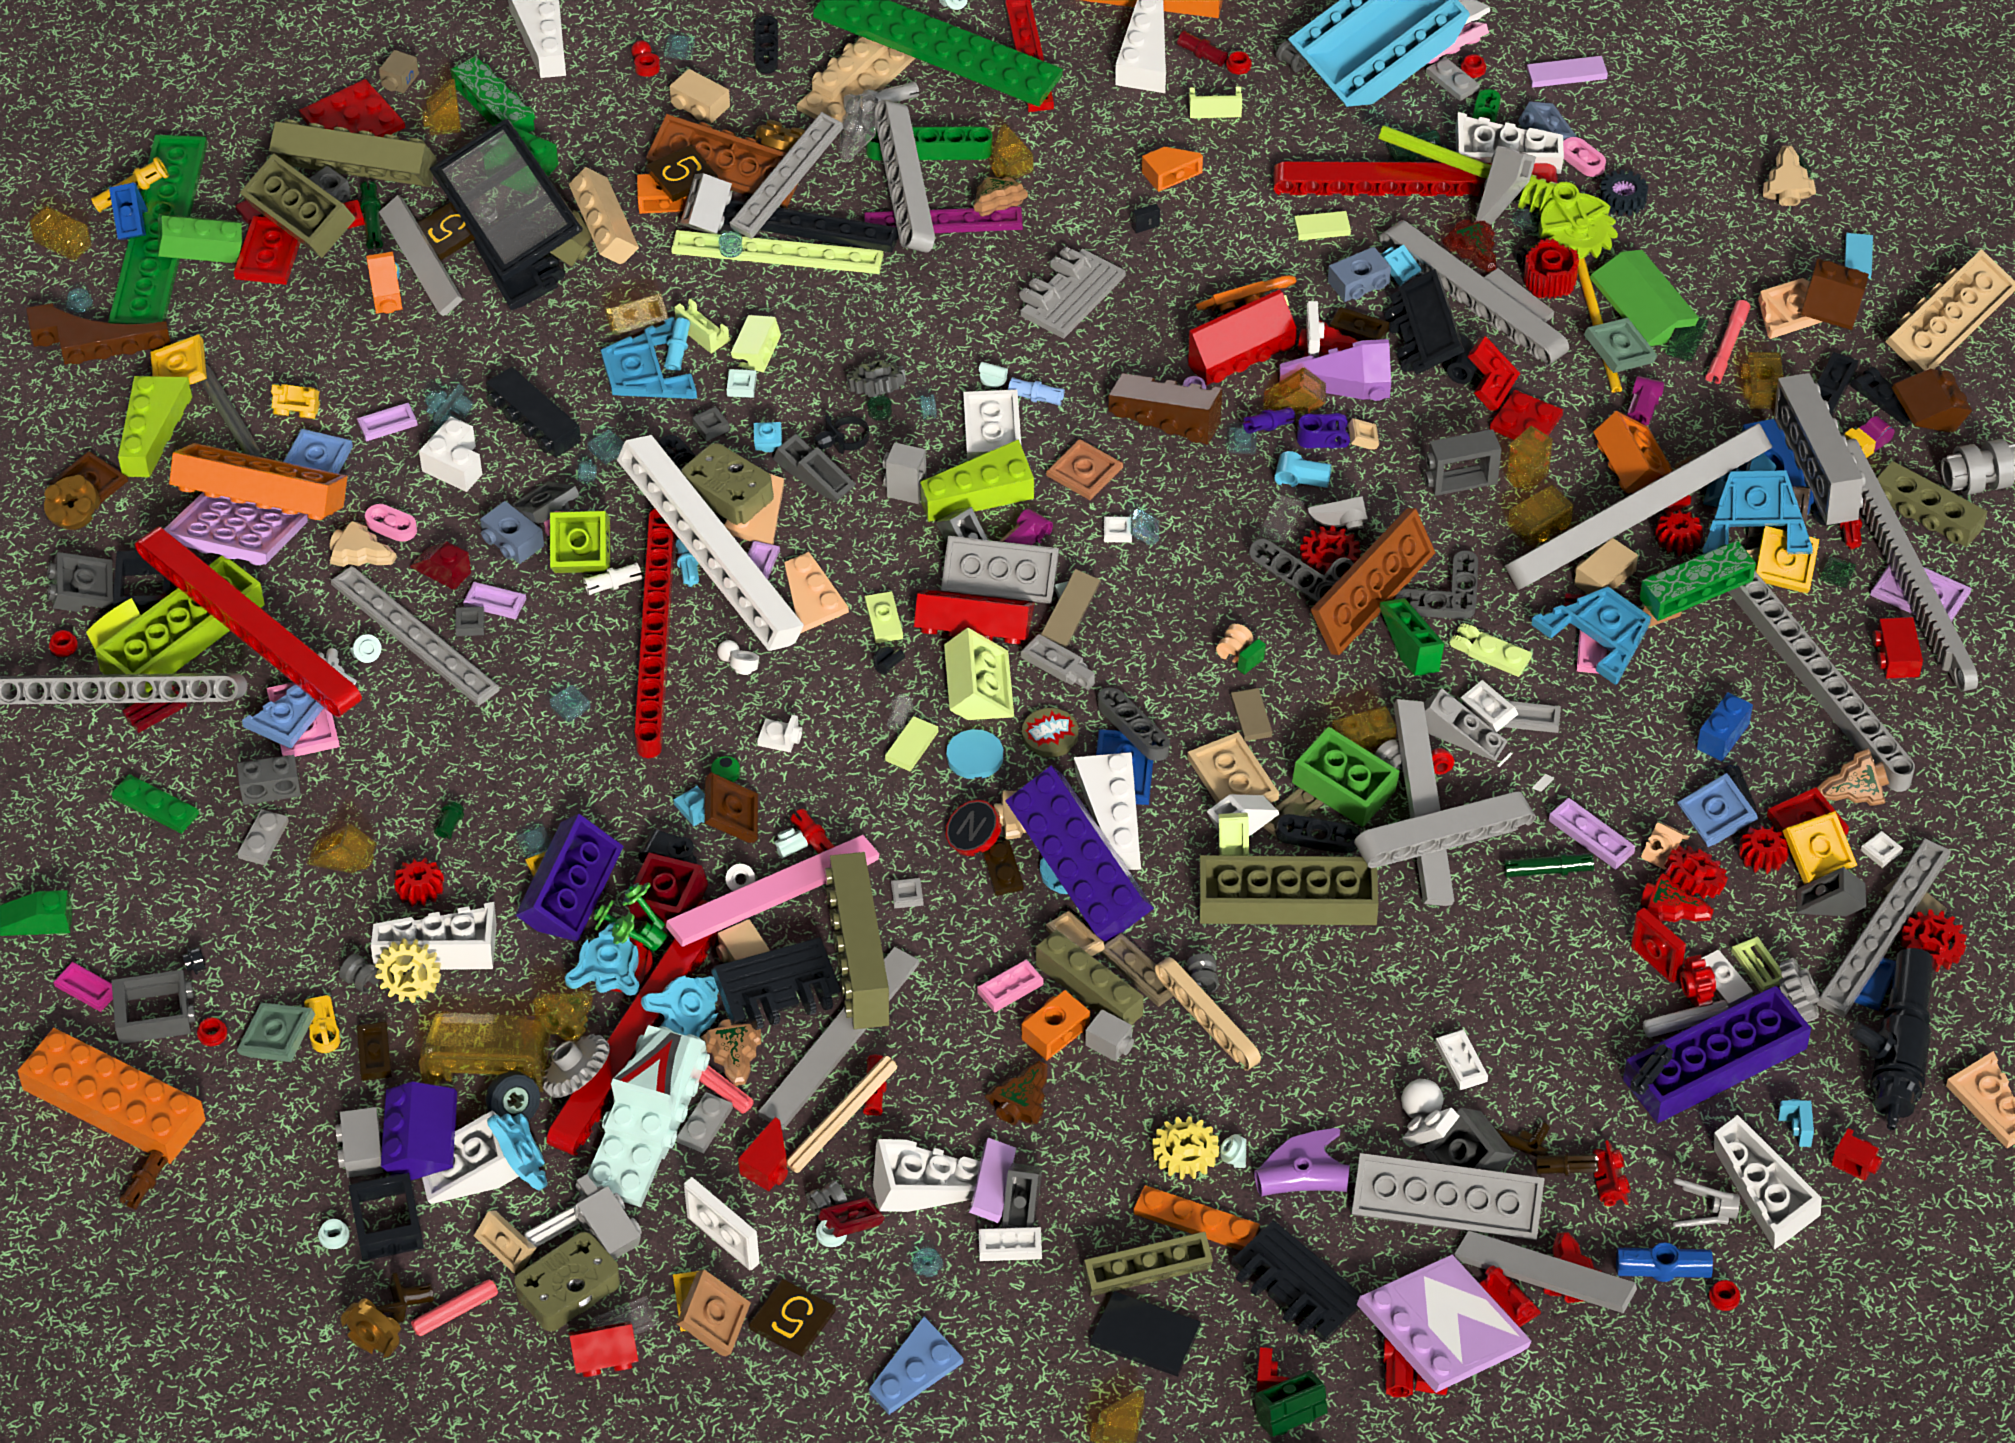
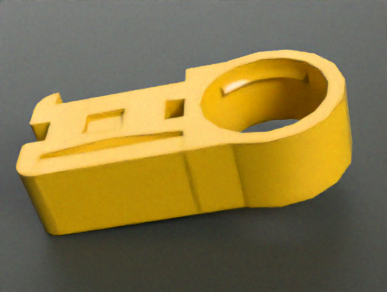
(322, 1022)

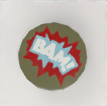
(1050, 732)

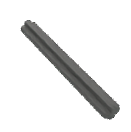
(229, 414)

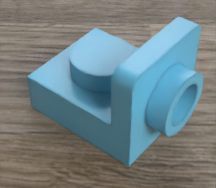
(1402, 264)
(767, 436)
(692, 805)
(1802, 1119)

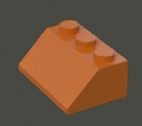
(1631, 452)

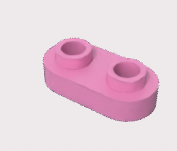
(1586, 160)
(393, 522)

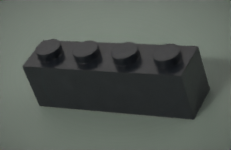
(533, 412)

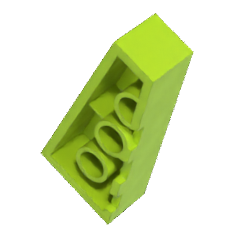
(151, 416)

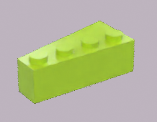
(980, 483)

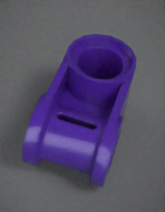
(1321, 431)

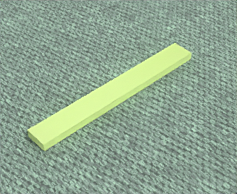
(782, 252)

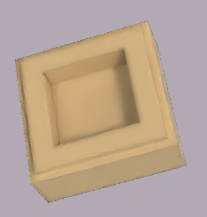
(1363, 434)

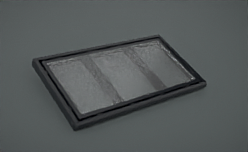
(506, 199)

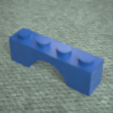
(1782, 455)

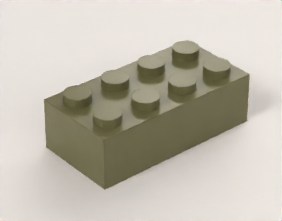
(297, 205)

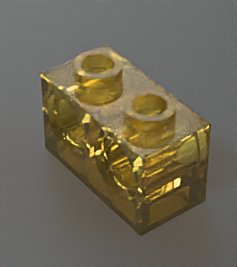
(60, 233)
(1529, 459)

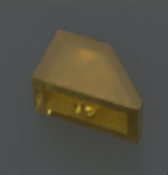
(443, 111)
(1011, 156)
(1299, 391)
(343, 850)
(1120, 1421)

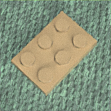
(1231, 768)

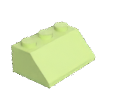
(978, 677)

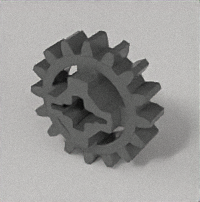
(876, 378)

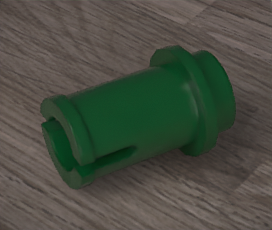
(451, 815)

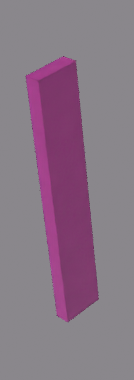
(960, 220)

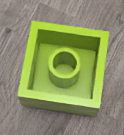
(579, 542)

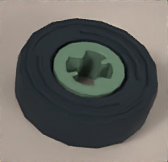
(509, 1083)

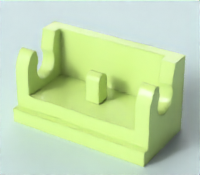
(1215, 105)
(702, 329)
(756, 342)

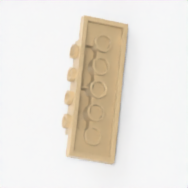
(859, 68)
(1951, 312)

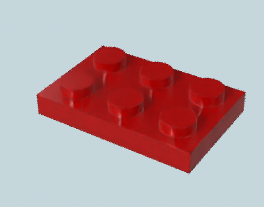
(266, 253)

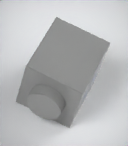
(1109, 1036)

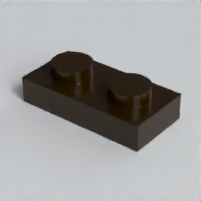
(1359, 325)
(1003, 869)
(374, 1051)

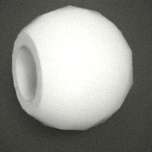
(1421, 1098)

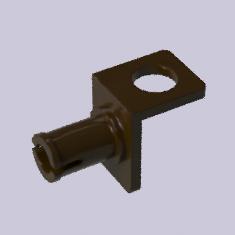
(404, 1297)

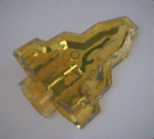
(564, 1013)

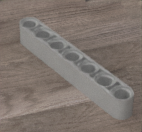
(904, 176)
(1444, 829)

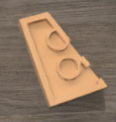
(812, 593)

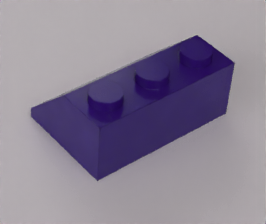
(419, 1129)

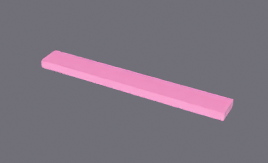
(762, 894)

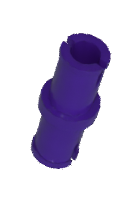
(1268, 420)

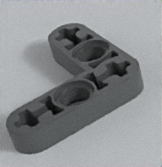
(1450, 600)

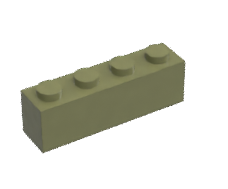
(1088, 978)

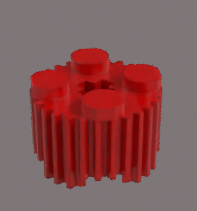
(1551, 269)

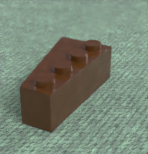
(1167, 406)

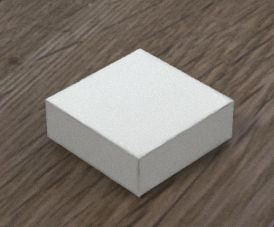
(1117, 529)
(1881, 849)

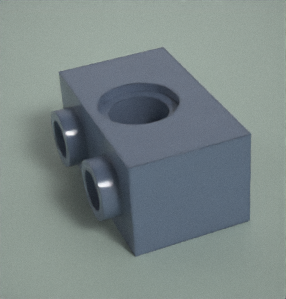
(1359, 274)
(511, 532)

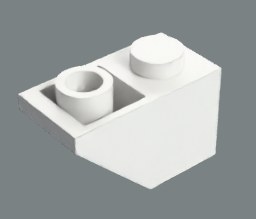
(1257, 806)

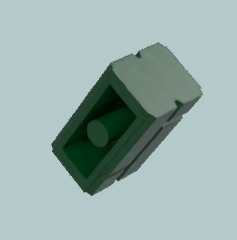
(1291, 1403)

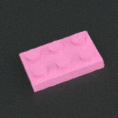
(319, 735)

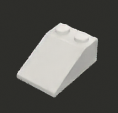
(476, 1165)

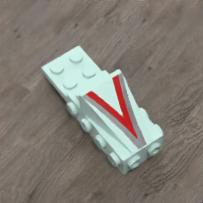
(647, 1111)

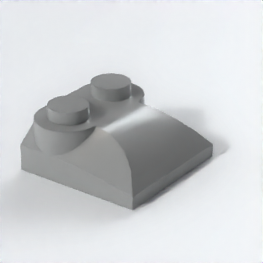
(1344, 513)

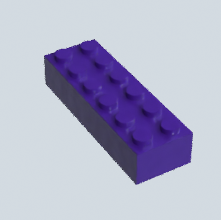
(1079, 854)
(1722, 1053)

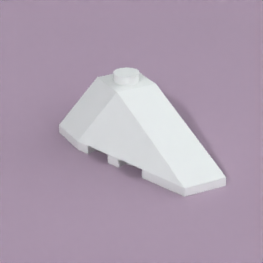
(920, 1178)

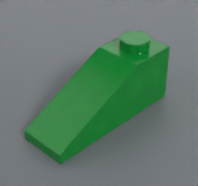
(1414, 639)
(37, 914)

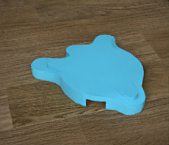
(606, 964)
(686, 1004)
(519, 1148)

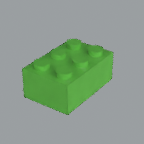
(1345, 776)

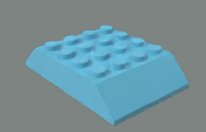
(1377, 44)

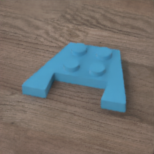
(635, 370)
(1759, 500)
(1607, 620)

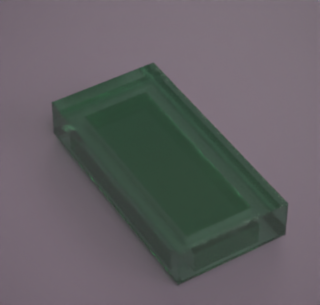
(1687, 341)

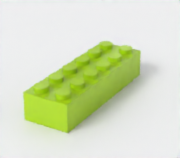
(172, 630)

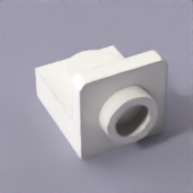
(780, 735)

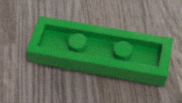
(155, 803)

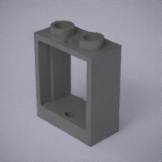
(1462, 448)
(151, 986)

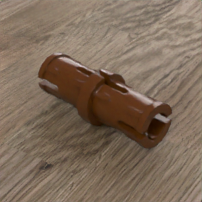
(144, 1179)

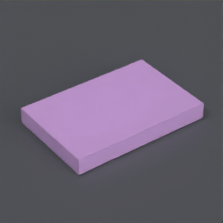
(1949, 591)

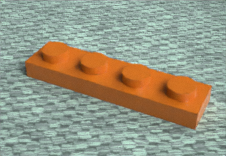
(1195, 1218)

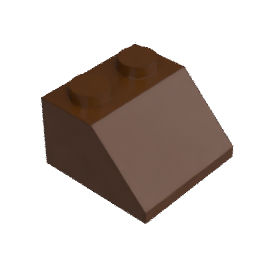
(1834, 294)
(1933, 400)

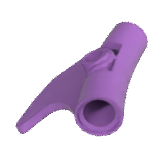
(1303, 1166)

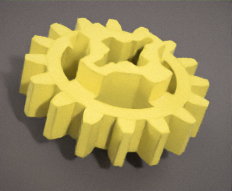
(400, 960)
(1186, 1148)

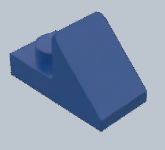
(128, 211)

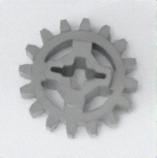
(1799, 989)

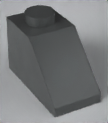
(961, 524)
(1832, 895)
(1021, 1196)

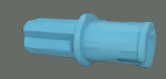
(677, 344)
(687, 564)

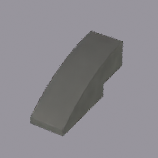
(813, 468)

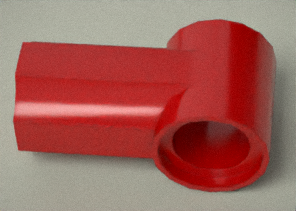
(1398, 1372)

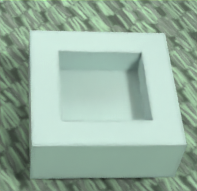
(741, 383)

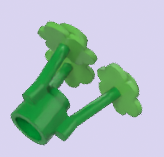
(648, 933)

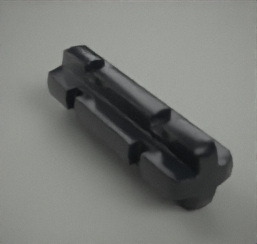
(1737, 777)
(1651, 1069)

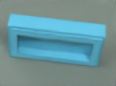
(1859, 252)

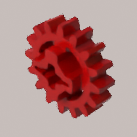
(1329, 547)
(1696, 871)
(1934, 937)

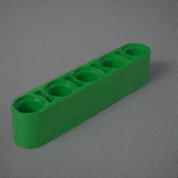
(944, 143)

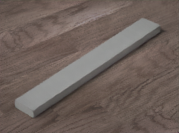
(415, 635)
(1422, 796)
(1883, 928)
(829, 1050)

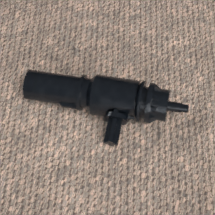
(1903, 1038)

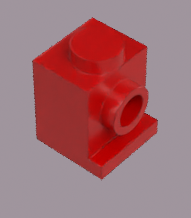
(1856, 1156)

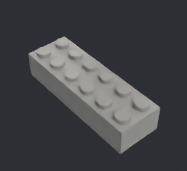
(1819, 448)

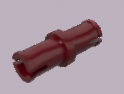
(1202, 48)

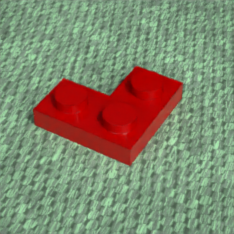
(1498, 373)

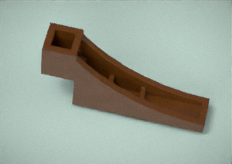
(89, 339)

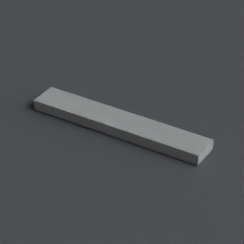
(786, 175)
(421, 256)
(1546, 1271)

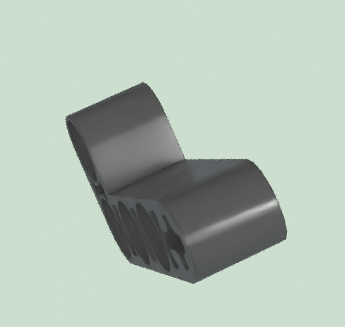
(1299, 571)

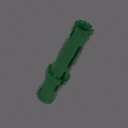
(370, 207)
(1549, 865)

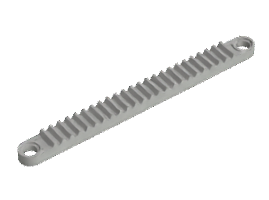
(1913, 578)

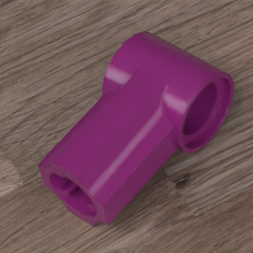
(1644, 399)
(1029, 529)

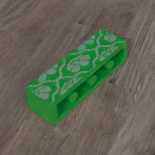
(491, 95)
(1697, 580)

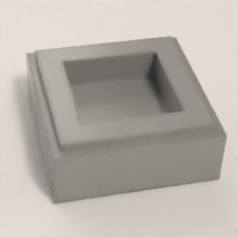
(907, 893)

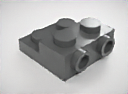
(80, 582)

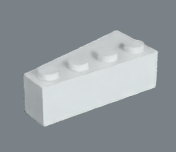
(542, 33)
(1143, 50)
(1481, 137)
(1110, 795)
(1767, 1184)

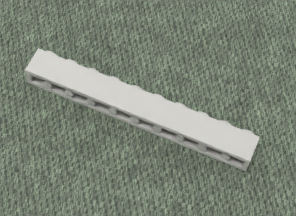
(710, 543)

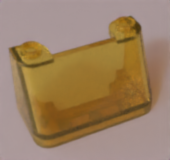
(483, 1046)

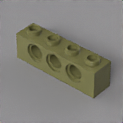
(1932, 504)
(1147, 1264)

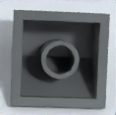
(1471, 1144)

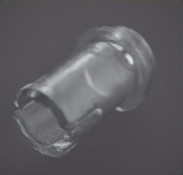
(900, 708)

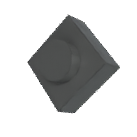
(710, 424)
(470, 621)

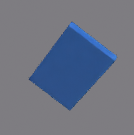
(1114, 743)

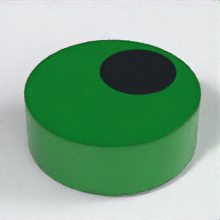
(726, 767)

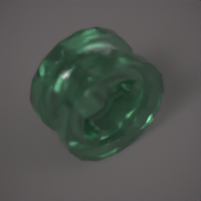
(879, 415)

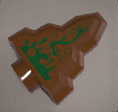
(1021, 1096)

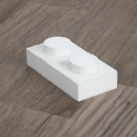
(1489, 705)
(1430, 1127)

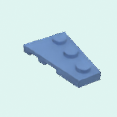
(286, 718)
(915, 1367)

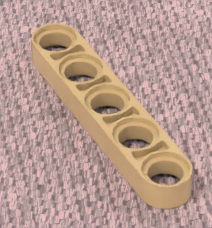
(1207, 1013)

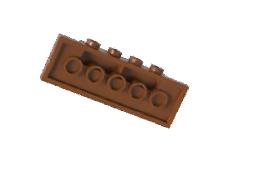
(732, 158)
(1372, 580)

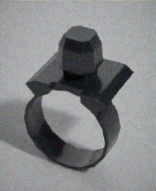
(832, 436)

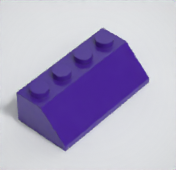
(569, 879)

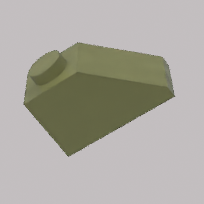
(576, 247)

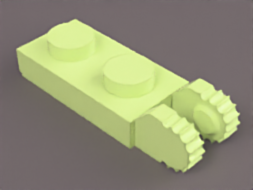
(1491, 650)

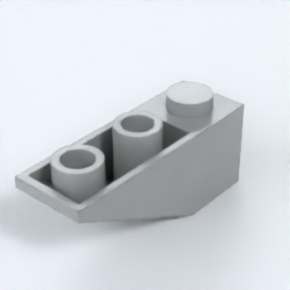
(1506, 179)
(1458, 725)

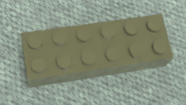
(353, 153)
(1287, 890)
(857, 941)

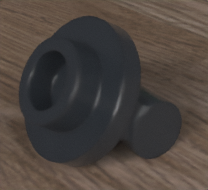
(886, 659)

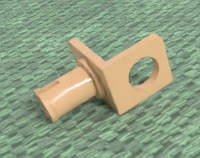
(1661, 843)

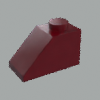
(444, 564)

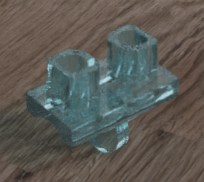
(443, 407)

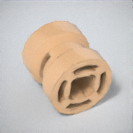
(1236, 640)

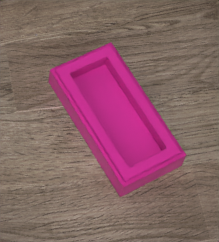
(85, 986)

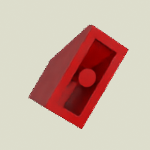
(765, 1158)

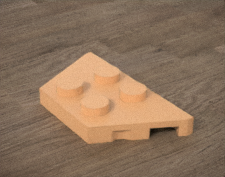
(1783, 306)

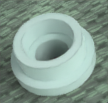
(333, 1226)

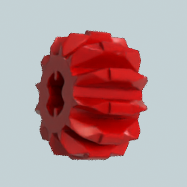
(1679, 532)
(1763, 849)
(419, 881)

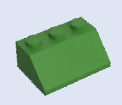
(199, 238)

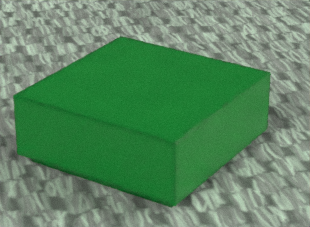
(1251, 656)

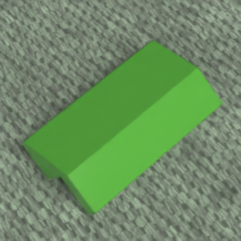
(1643, 296)

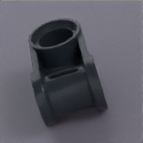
(667, 845)

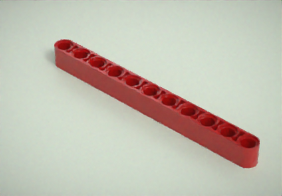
(1384, 178)
(248, 622)
(654, 637)
(589, 1102)

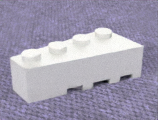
(458, 938)

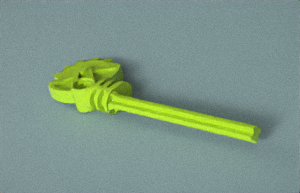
(1566, 215)

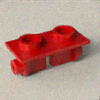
(1615, 1185)
(1509, 1296)

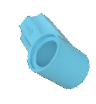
(1294, 470)

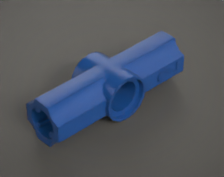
(1680, 1262)

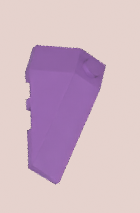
(1353, 372)

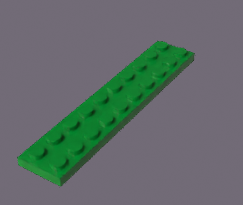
(944, 46)
(145, 277)

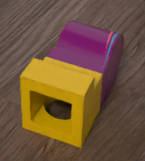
(1871, 435)

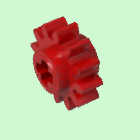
(1698, 981)

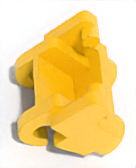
(295, 399)

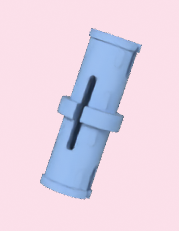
(1037, 391)

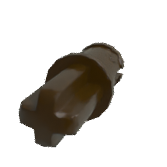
(1567, 1164)

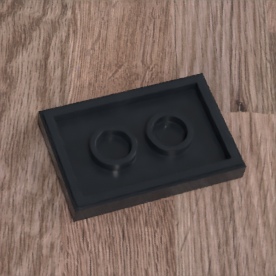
(1145, 1333)

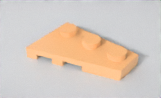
(764, 523)
(1987, 1096)

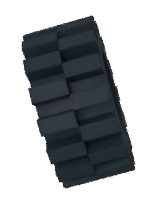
(1633, 186)

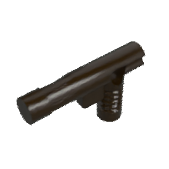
(1528, 1139)

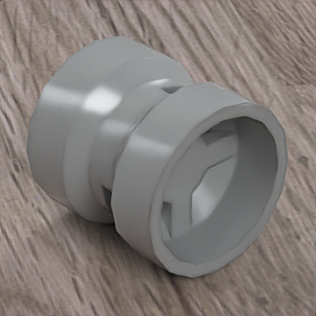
(1390, 754)

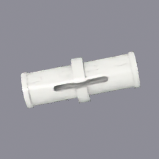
(612, 578)

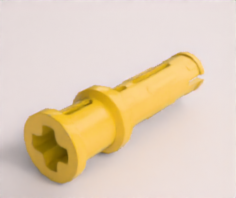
(142, 177)

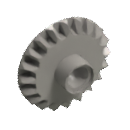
(575, 1065)

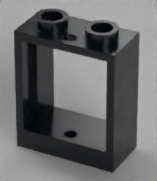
(132, 564)
(392, 1240)

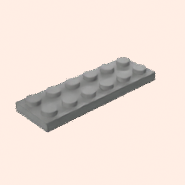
(1448, 1196)

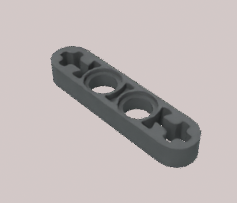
(1153, 743)

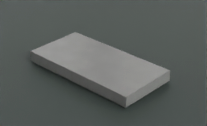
(1000, 569)

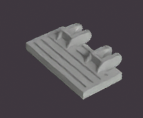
(1072, 294)

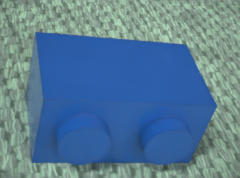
(1724, 726)

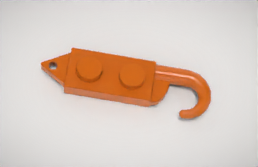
(1226, 300)

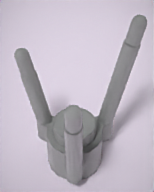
(1723, 1203)

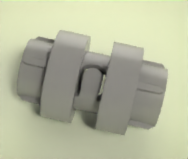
(1971, 469)

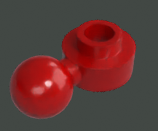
(645, 62)

